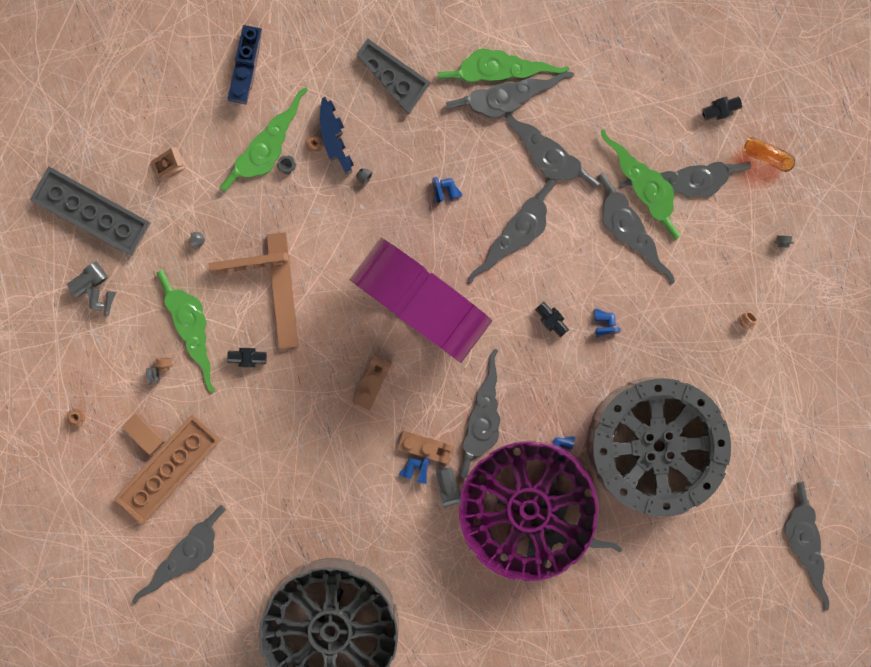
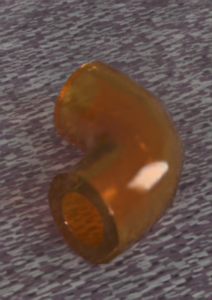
(769, 154)

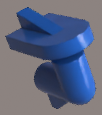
(448, 183)
(611, 322)
(564, 442)
(412, 463)

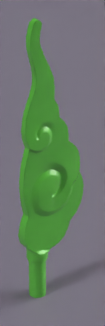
(497, 66)
(265, 147)
(648, 186)
(189, 322)

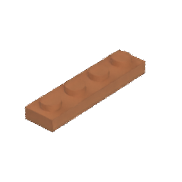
(241, 264)

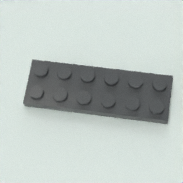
(90, 211)

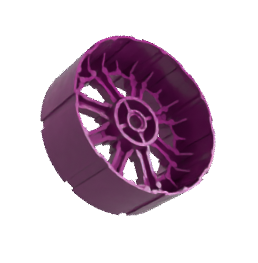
(421, 299)
(490, 550)

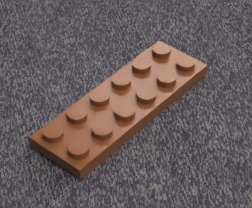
(167, 469)

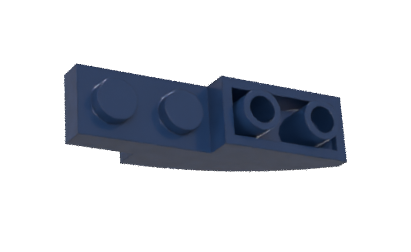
(245, 64)
(330, 131)

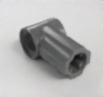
(91, 276)
(449, 491)

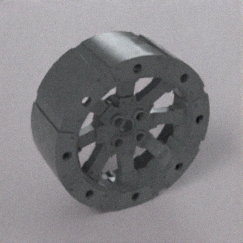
(702, 482)
(273, 639)

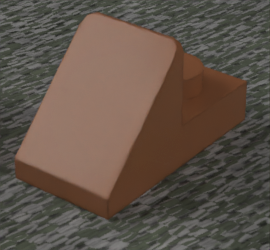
(168, 163)

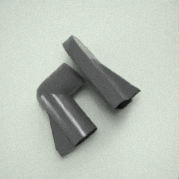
(93, 296)

